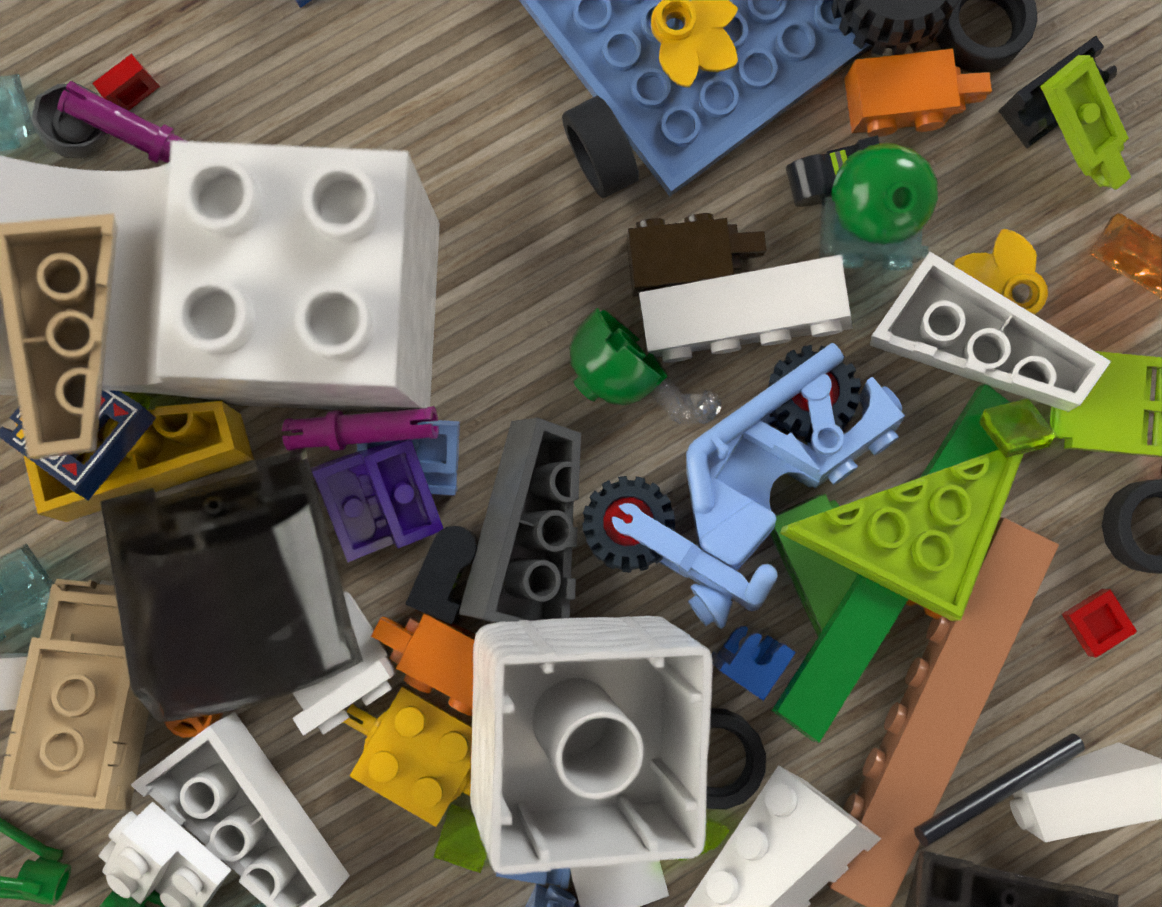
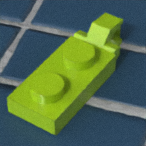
(1088, 121)

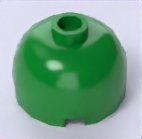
(885, 193)
(612, 361)

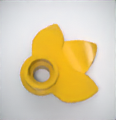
(699, 43)
(1008, 266)

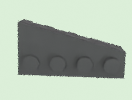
(528, 528)

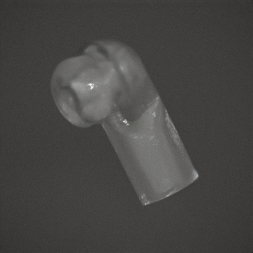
(687, 407)

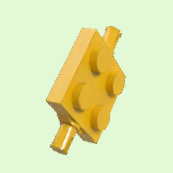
(414, 755)

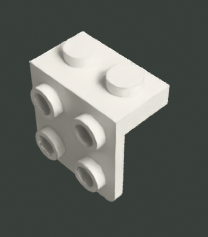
(326, 701)

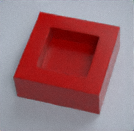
(126, 83)
(1099, 623)

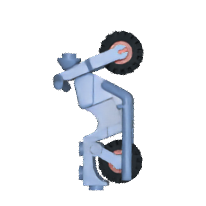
(732, 479)

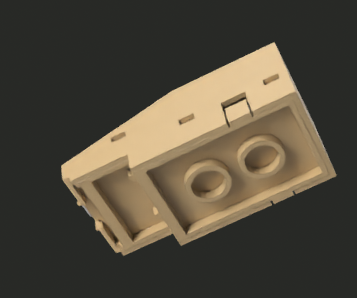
(76, 707)

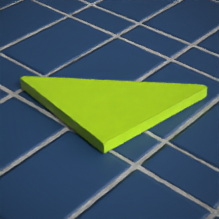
(920, 535)

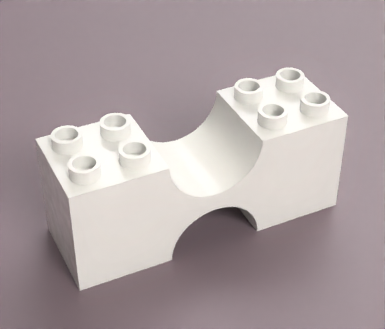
(256, 273)

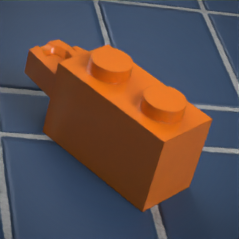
(910, 92)
(432, 656)

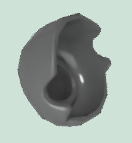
(62, 131)

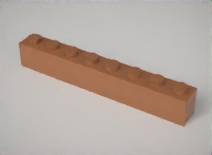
(940, 712)

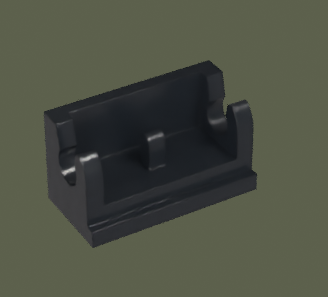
(1028, 109)

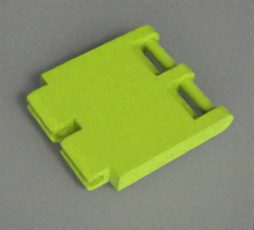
(1116, 410)

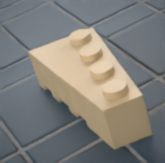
(57, 321)

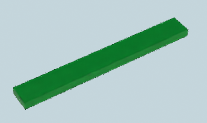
(867, 607)

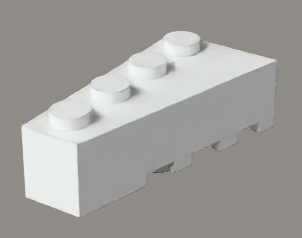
(747, 309)
(983, 336)
(246, 816)
(783, 849)

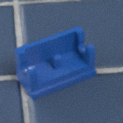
(755, 663)

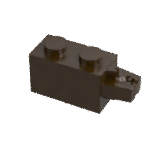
(687, 251)

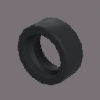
(985, 59)
(600, 146)
(1117, 526)
(755, 764)

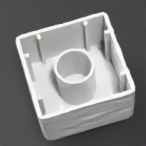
(589, 742)

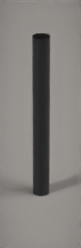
(998, 789)

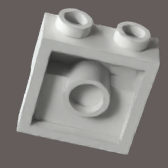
(160, 855)

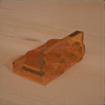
(1131, 252)

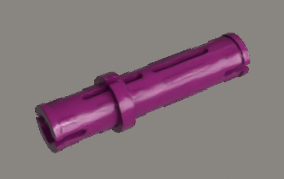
(118, 122)
(340, 430)

